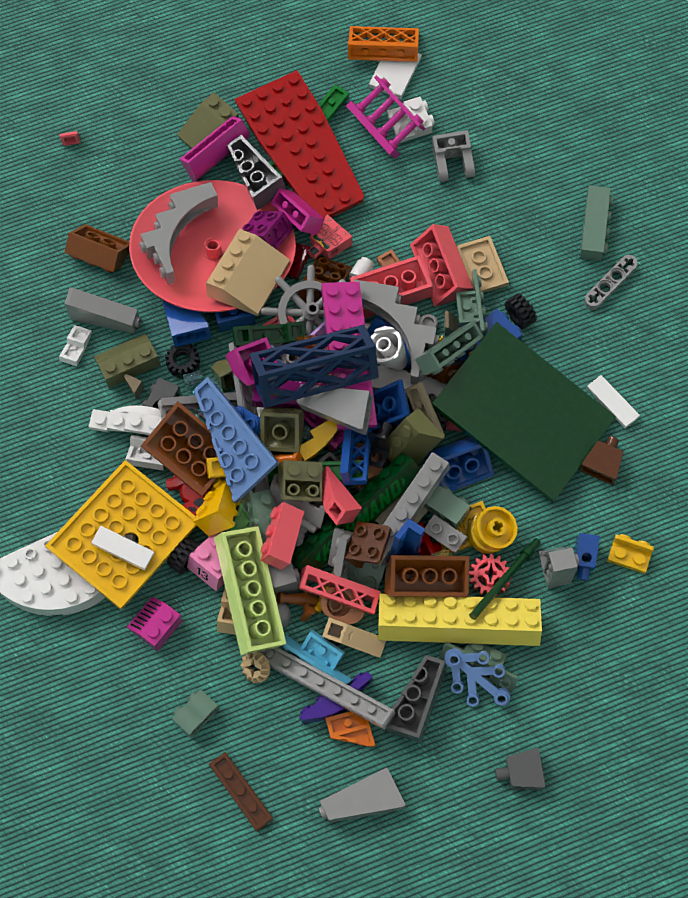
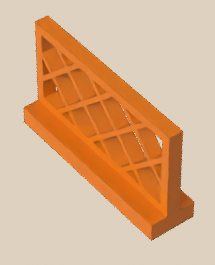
(381, 50)

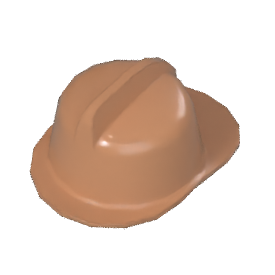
(339, 611)

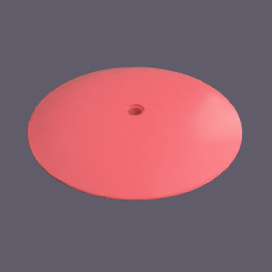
(198, 246)

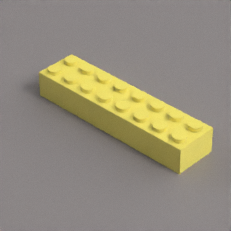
(448, 620)

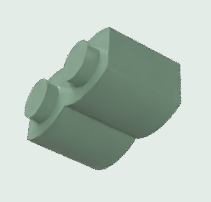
(195, 713)

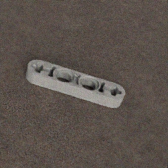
(610, 282)

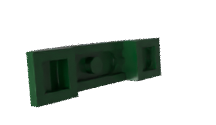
(275, 333)

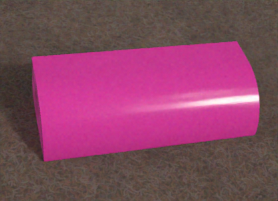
(213, 148)

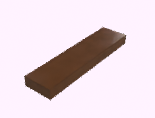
(241, 792)

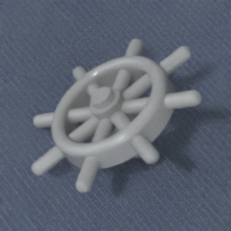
(308, 311)

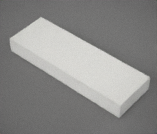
(613, 401)
(122, 548)

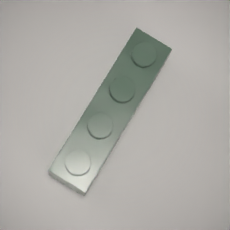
(595, 223)

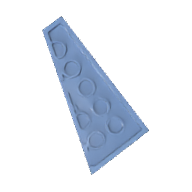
(236, 444)

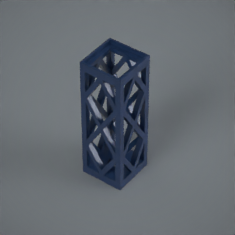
(314, 365)

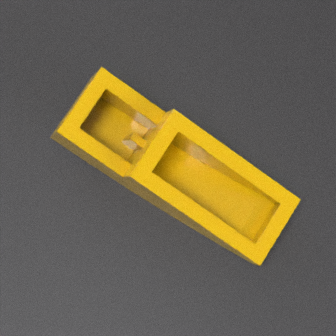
(320, 439)

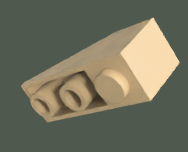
(353, 637)

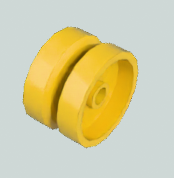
(492, 530)

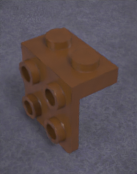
(367, 544)

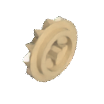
(261, 663)

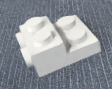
(418, 107)

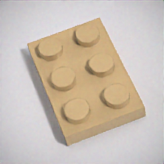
(483, 257)

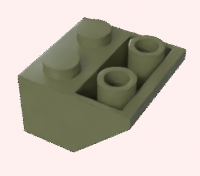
(300, 480)

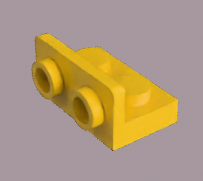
(630, 553)

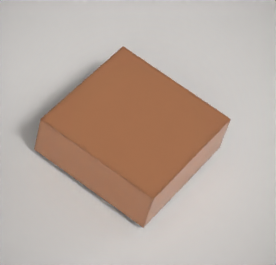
(387, 258)

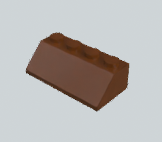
(427, 576)

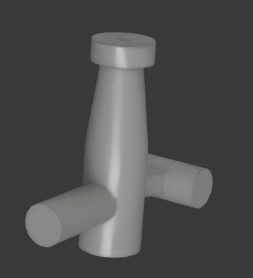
(305, 525)

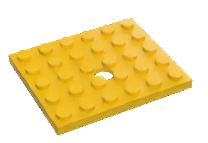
(124, 505)

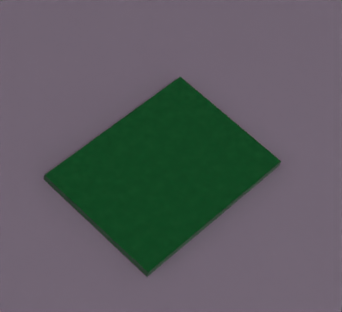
(523, 411)

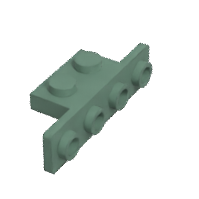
(470, 307)
(258, 510)
(496, 657)

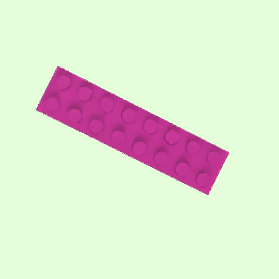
(342, 311)

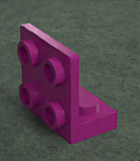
(269, 226)

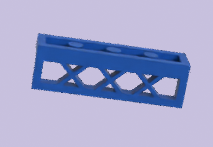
(351, 452)
(408, 539)

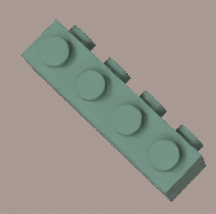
(449, 348)

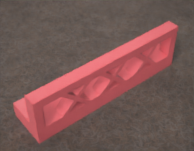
(331, 580)

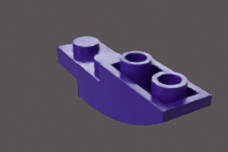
(326, 708)

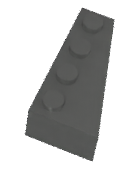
(257, 174)
(418, 700)

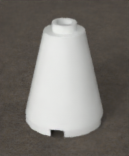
(390, 348)

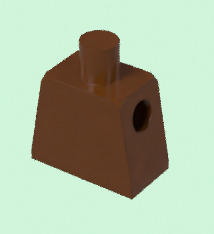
(603, 461)

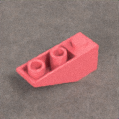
(337, 500)

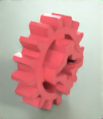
(482, 574)

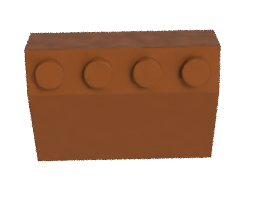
(182, 446)

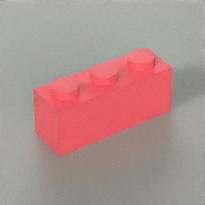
(281, 535)

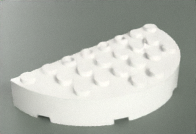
(43, 583)

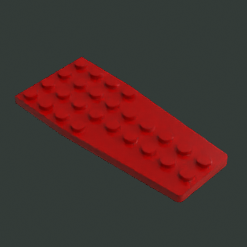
(301, 144)

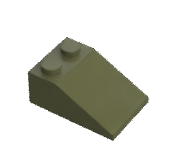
(205, 120)

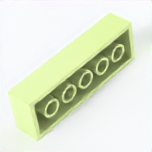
(249, 591)

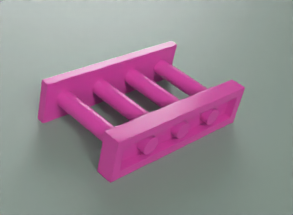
(381, 133)

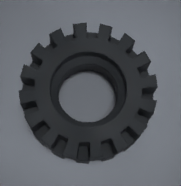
(520, 311)
(182, 350)
(179, 558)

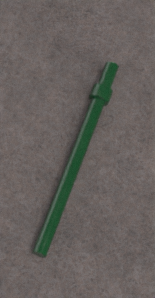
(525, 554)

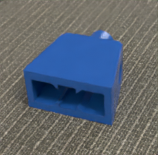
(587, 547)

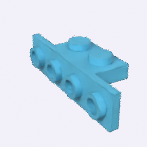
(319, 653)

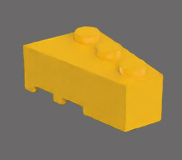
(217, 509)

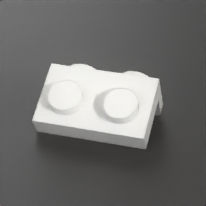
(139, 457)

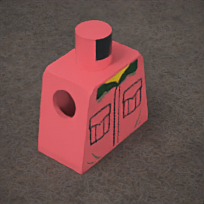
(329, 240)

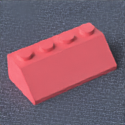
(442, 264)
(407, 275)

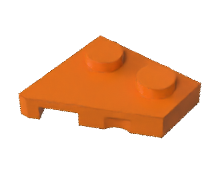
(350, 728)

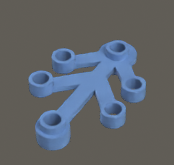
(474, 675)

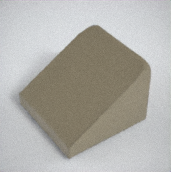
(450, 323)
(134, 385)

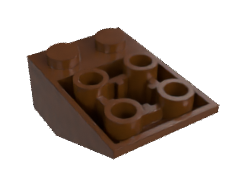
(326, 272)

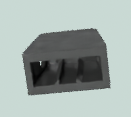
(523, 771)

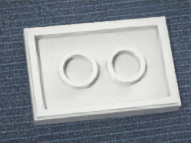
(396, 73)

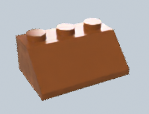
(97, 248)

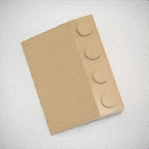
(246, 273)

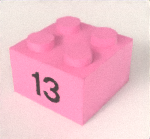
(205, 563)

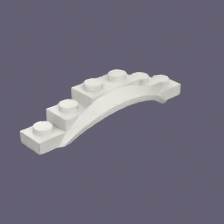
(126, 419)

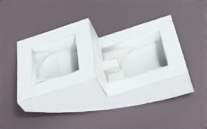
(76, 345)

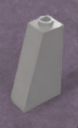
(101, 311)
(342, 406)
(365, 798)

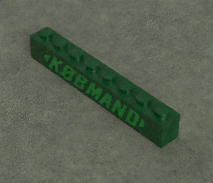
(373, 500)

